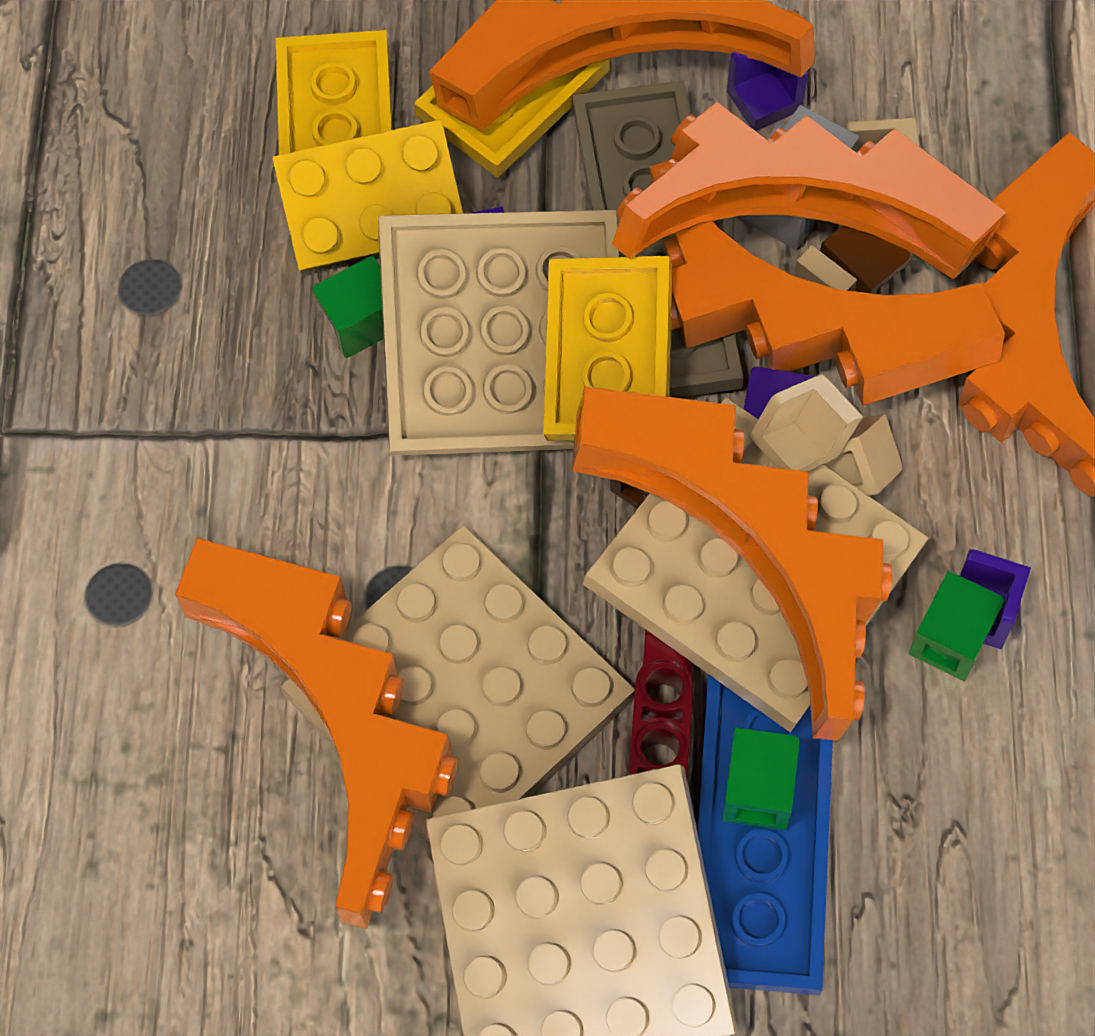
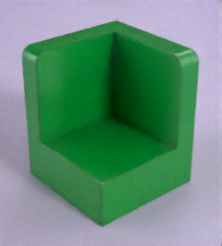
(353, 305)
(956, 625)
(761, 778)

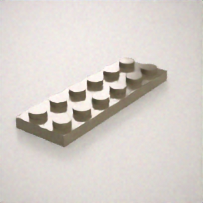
(618, 141)

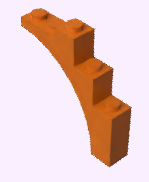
(535, 41)
(806, 172)
(877, 340)
(1031, 381)
(764, 513)
(385, 762)

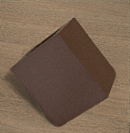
(865, 257)

